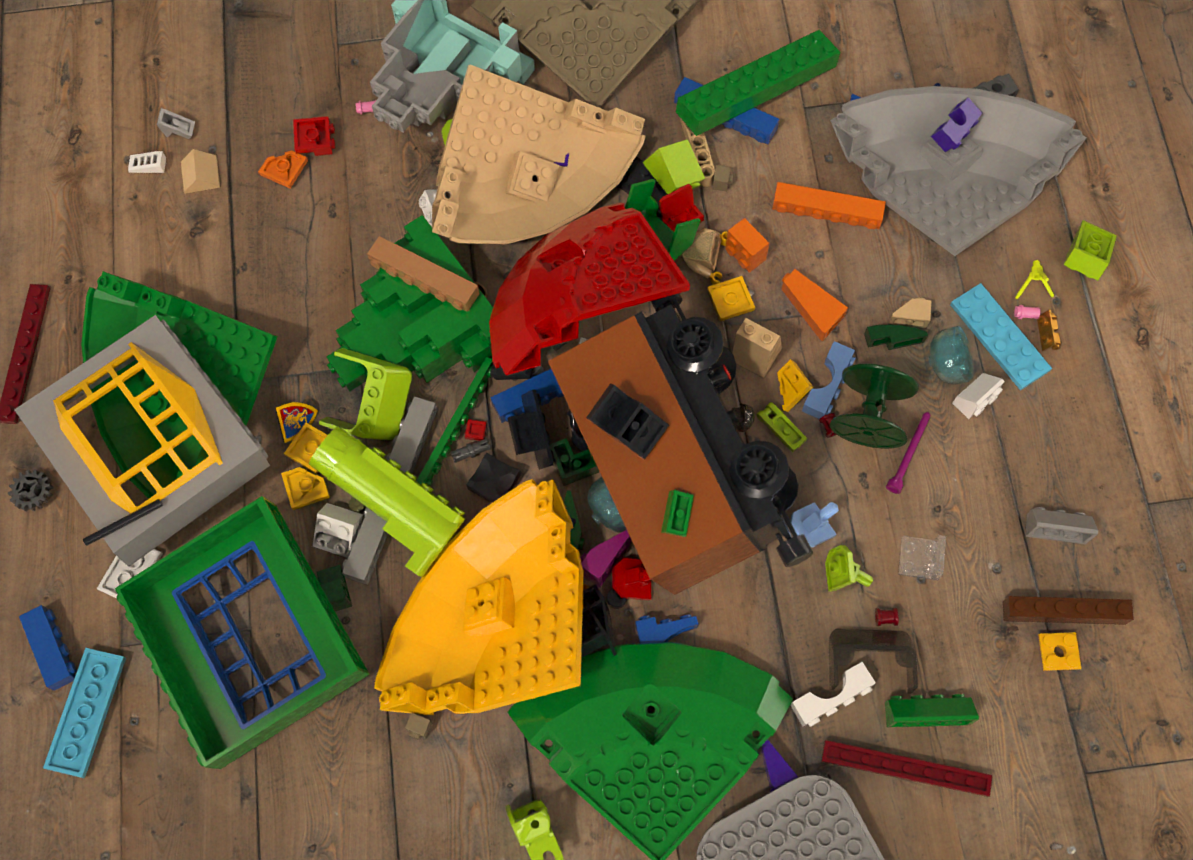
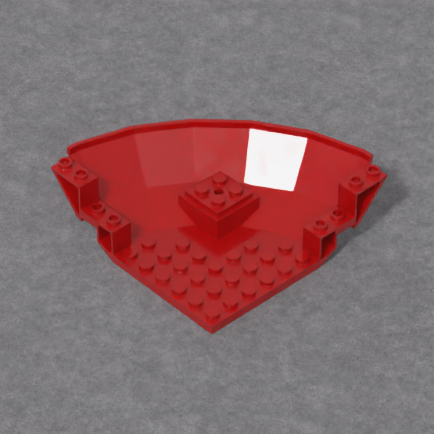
(576, 274)

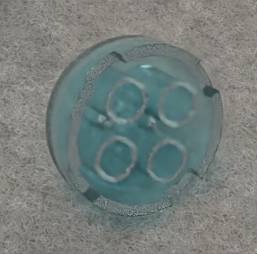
(949, 356)
(604, 507)

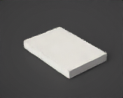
(120, 572)

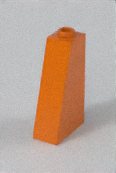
(813, 303)

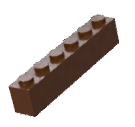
(1067, 610)

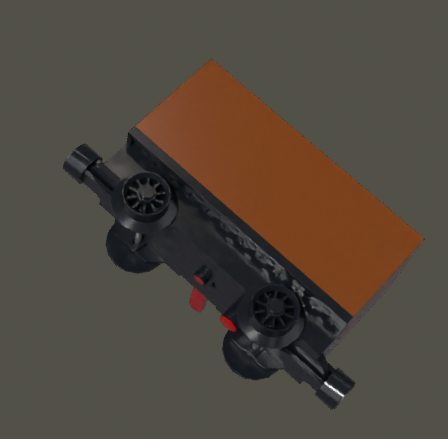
(736, 486)

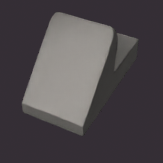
(174, 123)

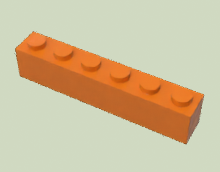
(828, 205)

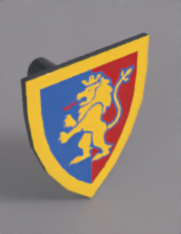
(293, 417)

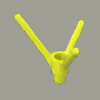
(1036, 274)

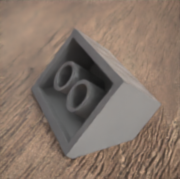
(1060, 526)

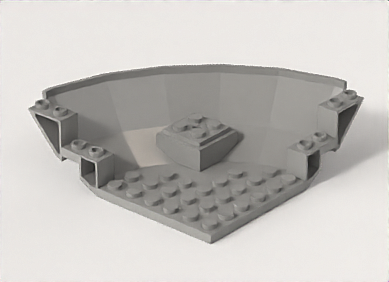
(961, 191)

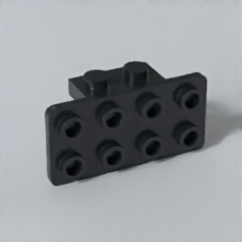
(529, 431)

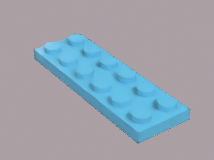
(1000, 336)
(84, 713)

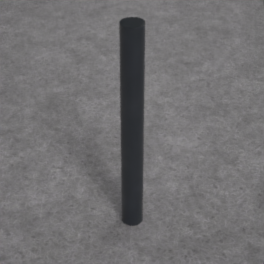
(122, 522)

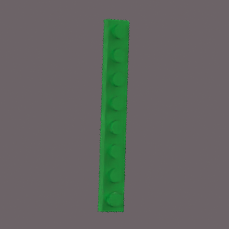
(459, 418)

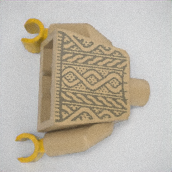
(704, 253)

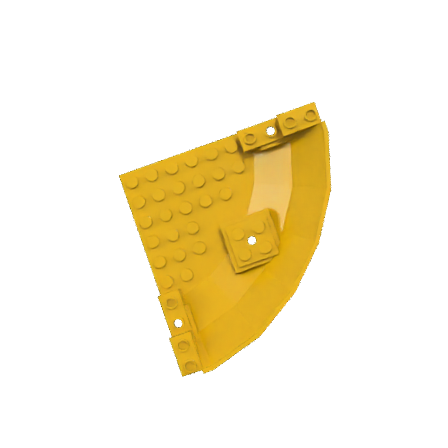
(516, 644)

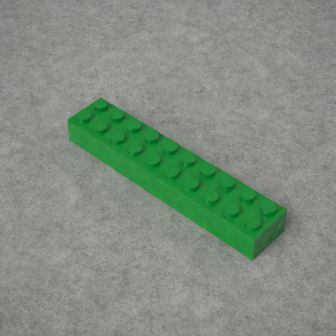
(757, 82)

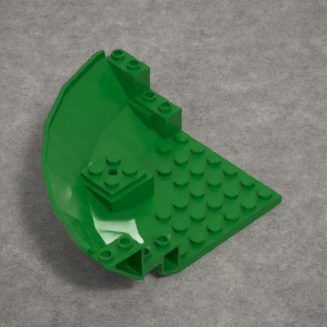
(225, 349)
(660, 768)

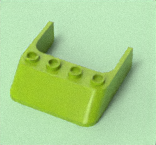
(382, 399)

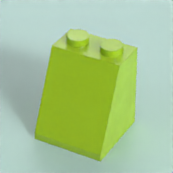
(675, 166)

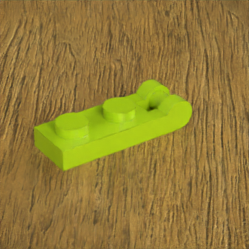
(782, 427)

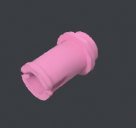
(363, 107)
(1026, 312)

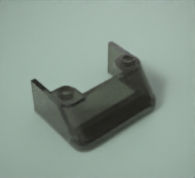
(846, 641)

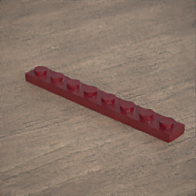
(23, 352)
(907, 768)

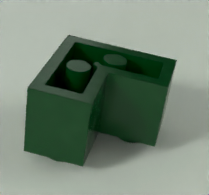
(571, 466)
(335, 587)

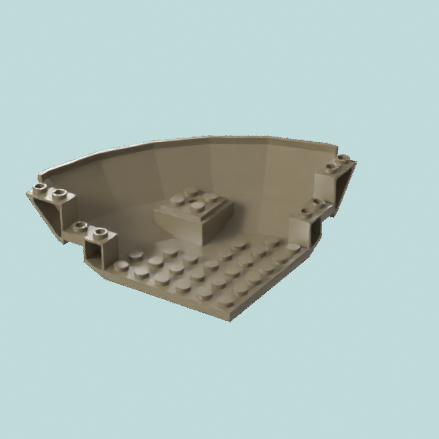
(588, 41)

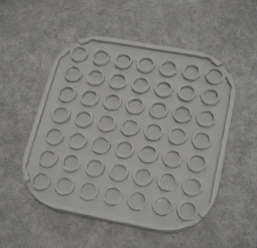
(794, 822)

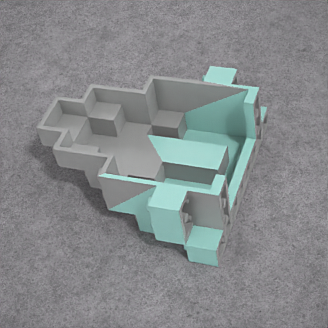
(429, 61)

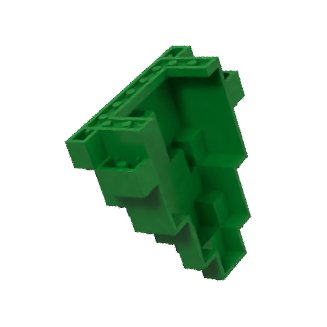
(410, 326)

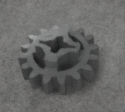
(34, 490)

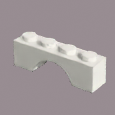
(855, 682)

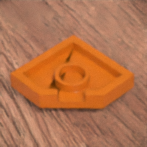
(283, 168)

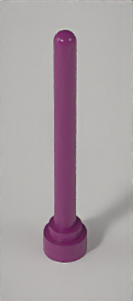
(895, 484)

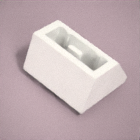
(978, 394)
(336, 529)

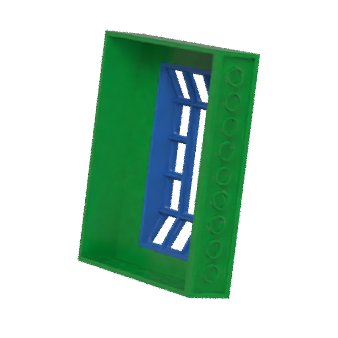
(188, 659)

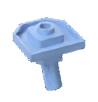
(814, 523)

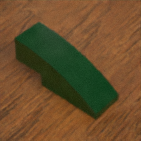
(894, 336)

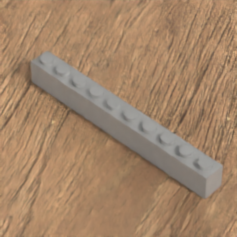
(405, 451)

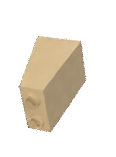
(756, 347)

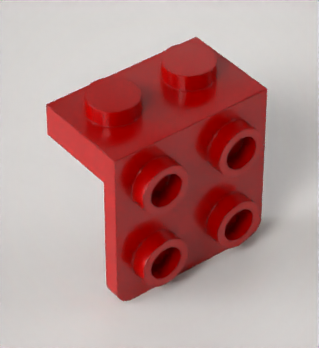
(679, 207)

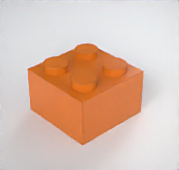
(746, 245)

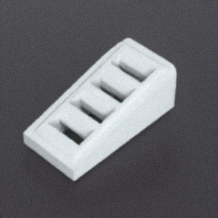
(157, 167)

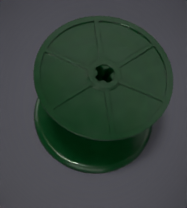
(878, 384)

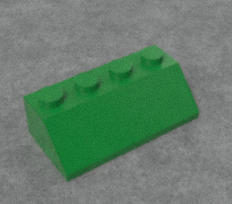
(930, 712)

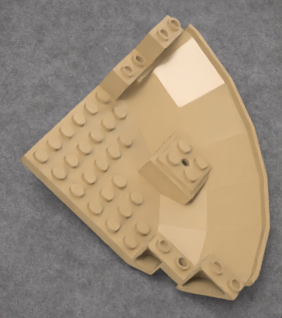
(508, 135)

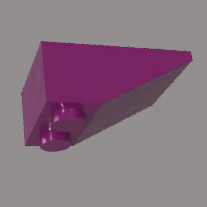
(602, 558)

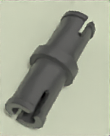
(470, 450)

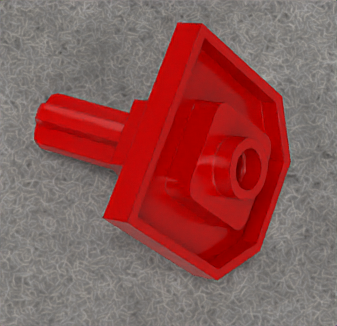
(631, 579)

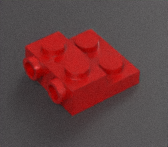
(314, 136)

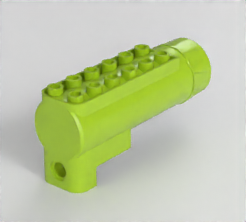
(410, 509)

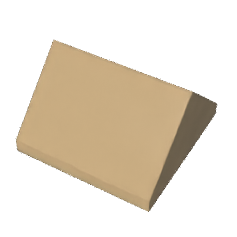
(199, 171)

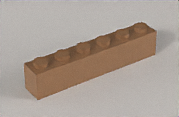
(423, 274)

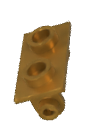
(1047, 325)

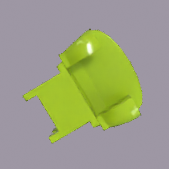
(534, 830)

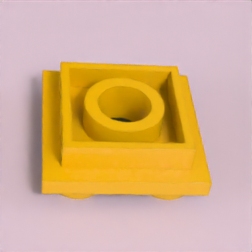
(1067, 643)

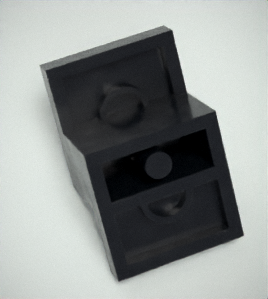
(627, 421)

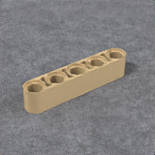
(701, 152)

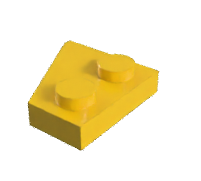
(792, 384)

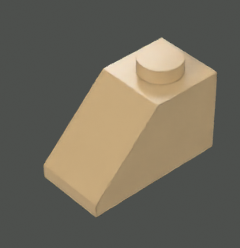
(913, 314)

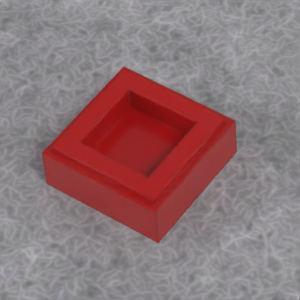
(475, 430)

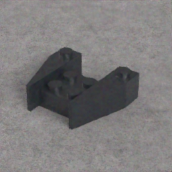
(596, 622)

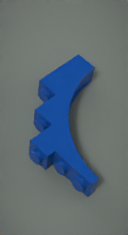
(651, 632)

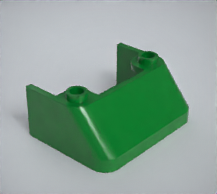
(675, 241)

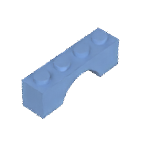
(819, 400)

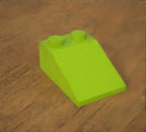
(1090, 250)

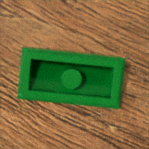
(677, 513)

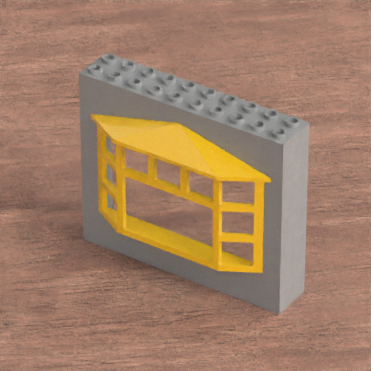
(231, 446)

